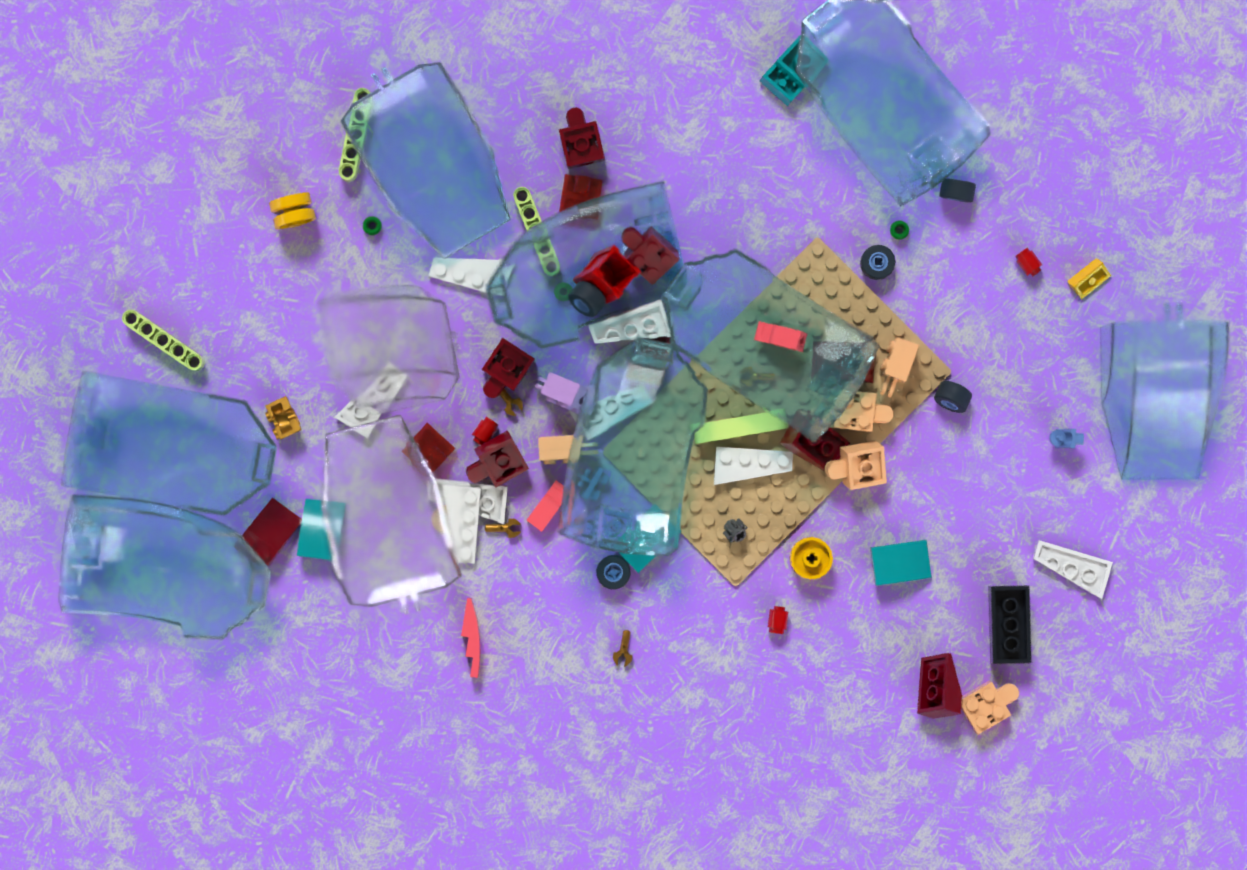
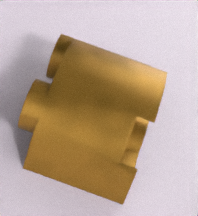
(283, 417)

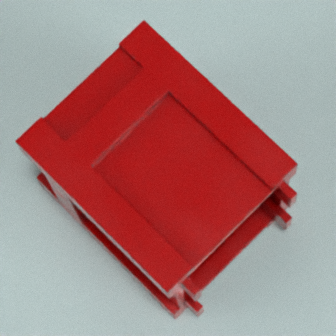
(608, 272)

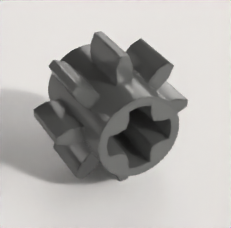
(735, 530)

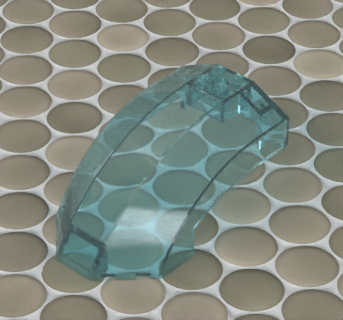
(886, 96)
(538, 271)
(714, 321)
(165, 445)
(633, 451)
(158, 566)

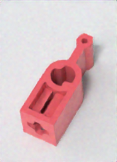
(780, 336)
(547, 507)

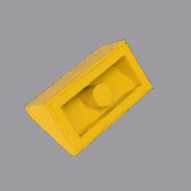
(1089, 278)

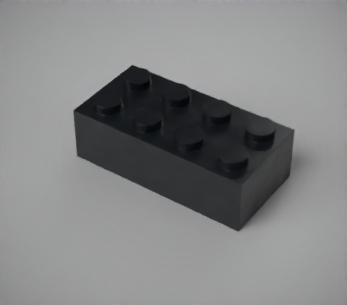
(1009, 624)

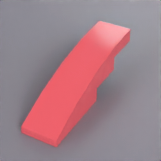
(471, 630)

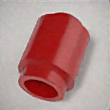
(1028, 262)
(484, 431)
(777, 620)

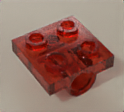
(579, 190)
(433, 446)

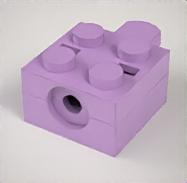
(562, 392)

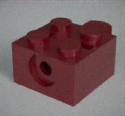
(580, 140)
(649, 252)
(505, 368)
(498, 460)

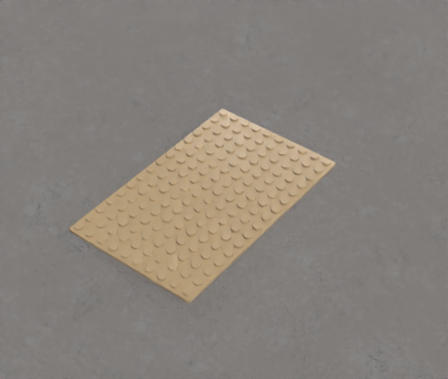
(780, 502)

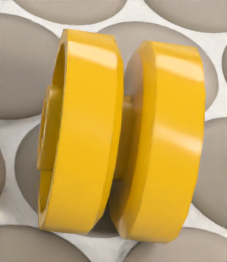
(292, 210)
(822, 558)

